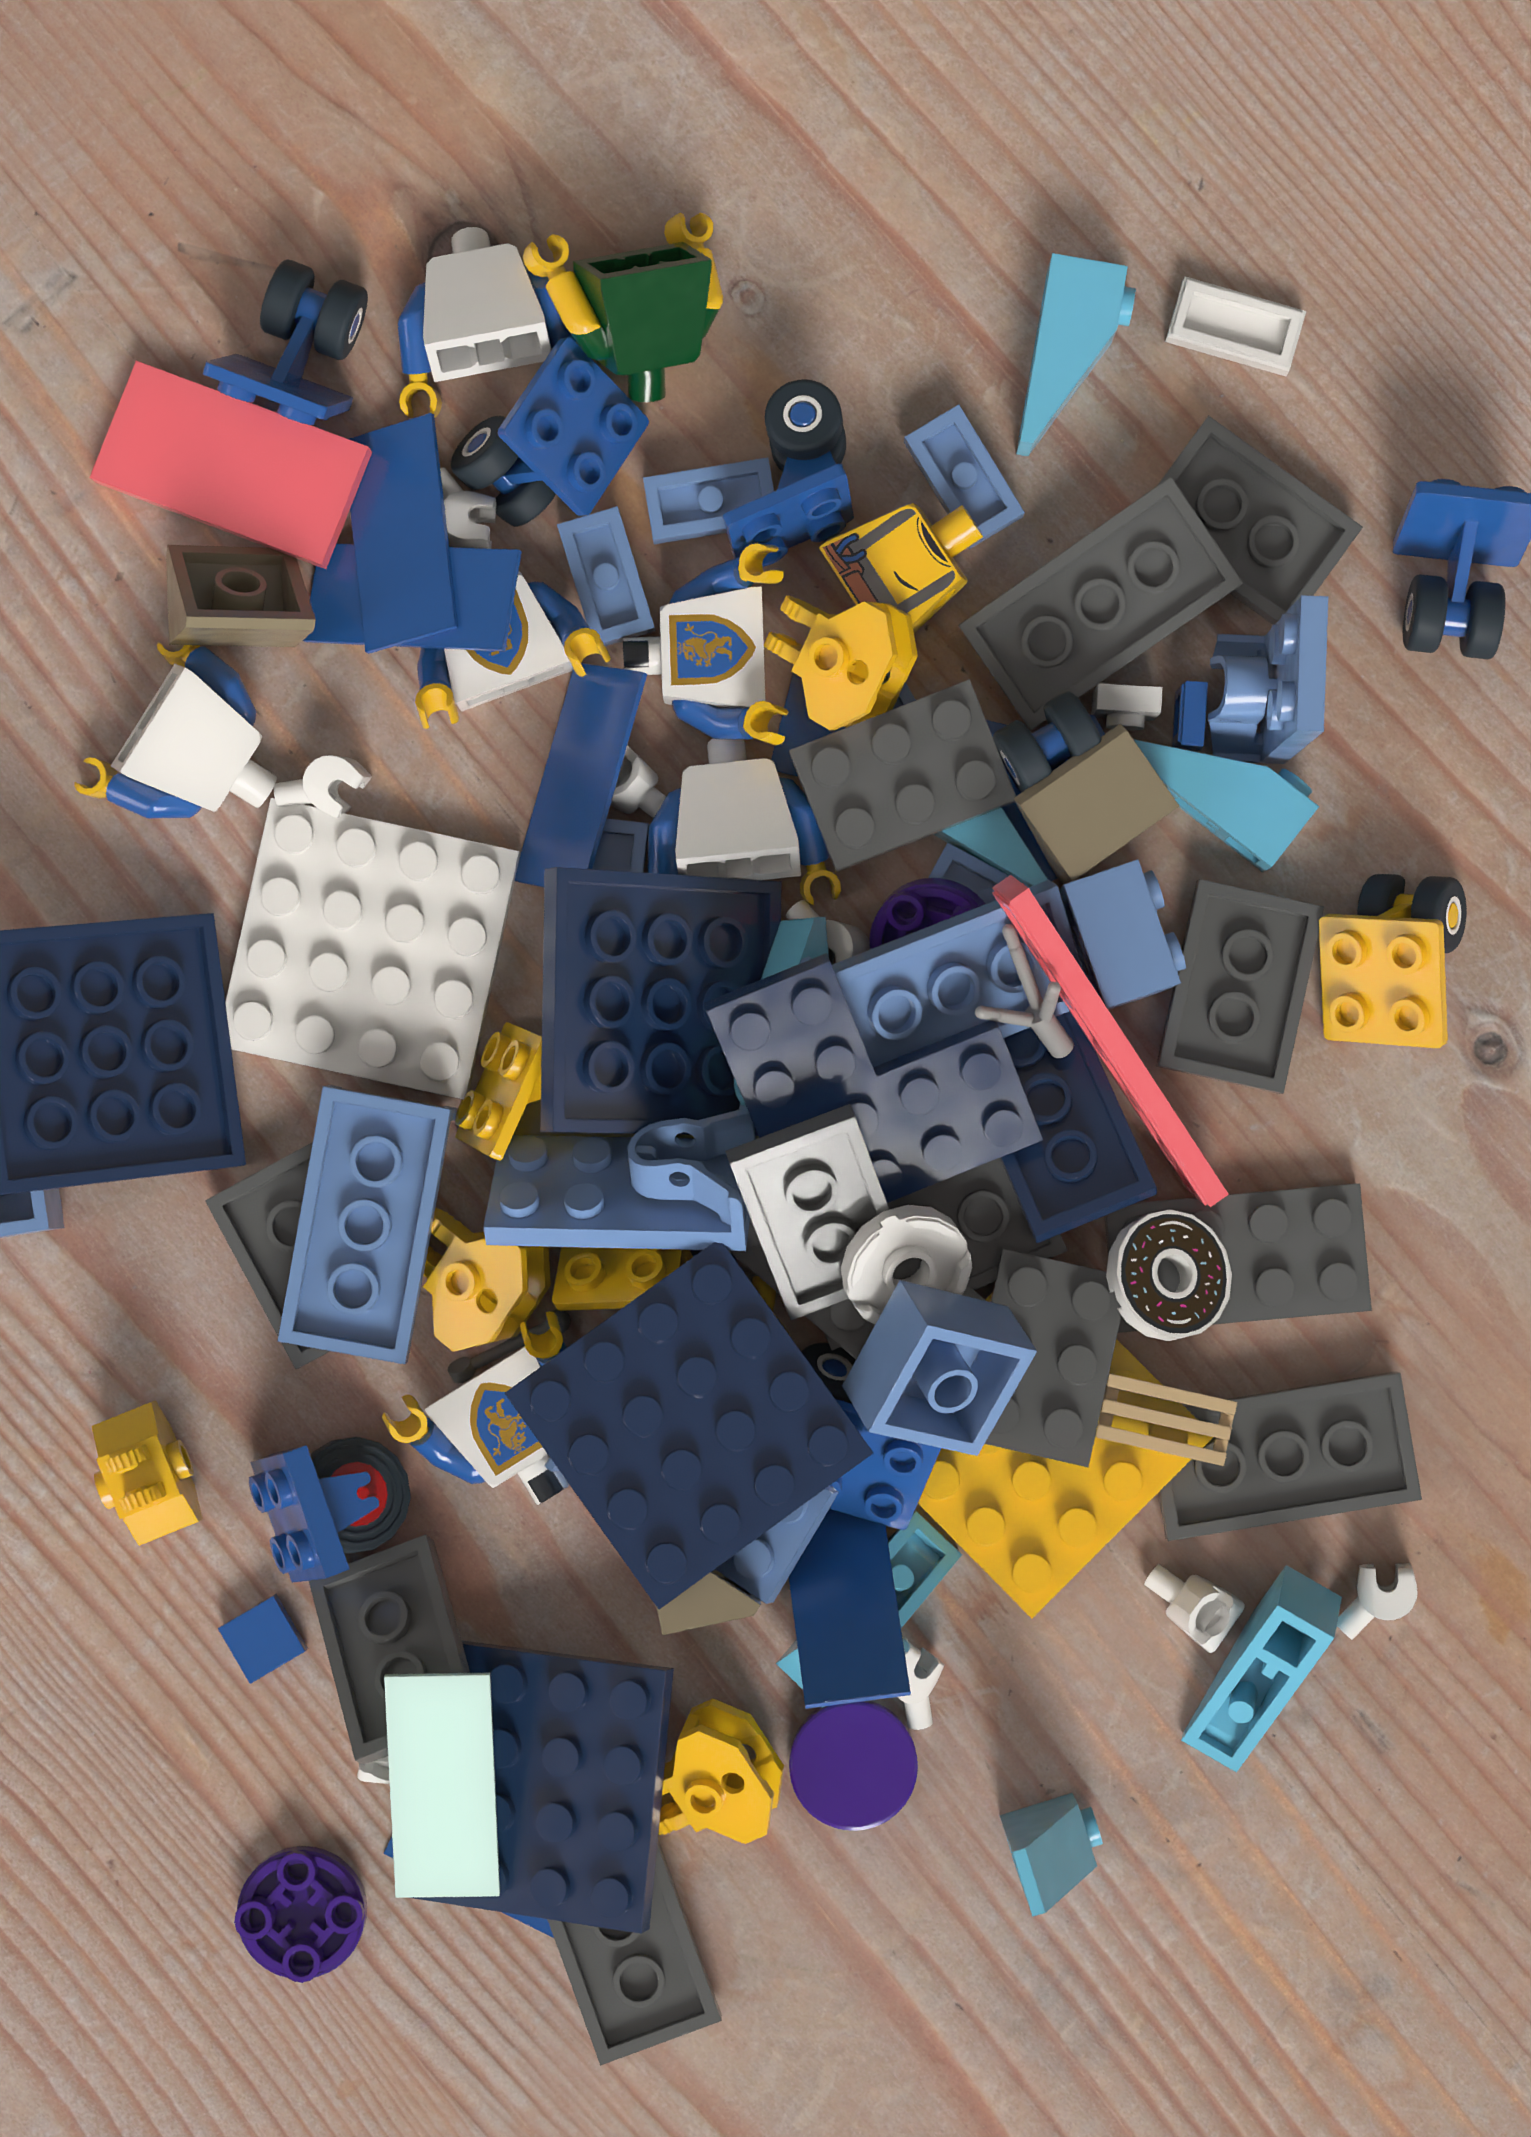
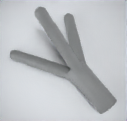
(1040, 1012)

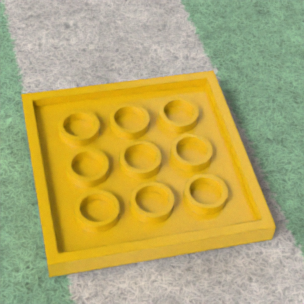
(1043, 1518)

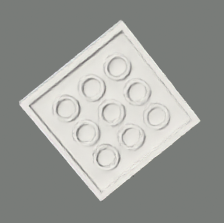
(369, 948)

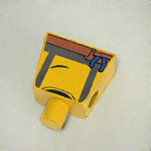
(904, 560)

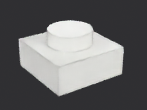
(1126, 705)

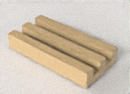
(1220, 1431)

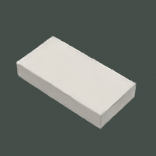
(1235, 326)

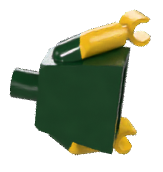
(638, 305)

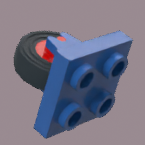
(329, 1503)

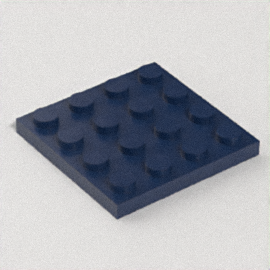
(628, 991)
(114, 1054)
(688, 1423)
(575, 1784)

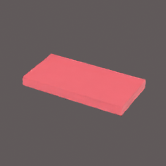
(231, 464)

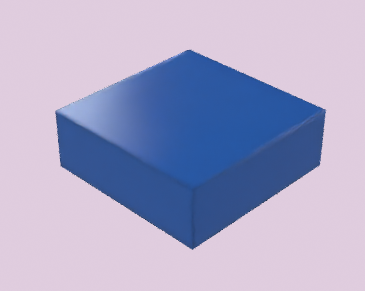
(1190, 716)
(263, 1638)

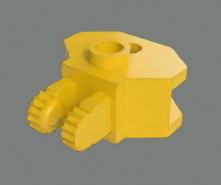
(848, 659)
(481, 1285)
(145, 1473)
(715, 1778)

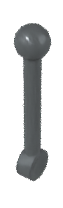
(465, 1368)

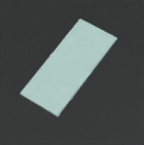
(442, 1784)

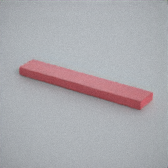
(1108, 1040)

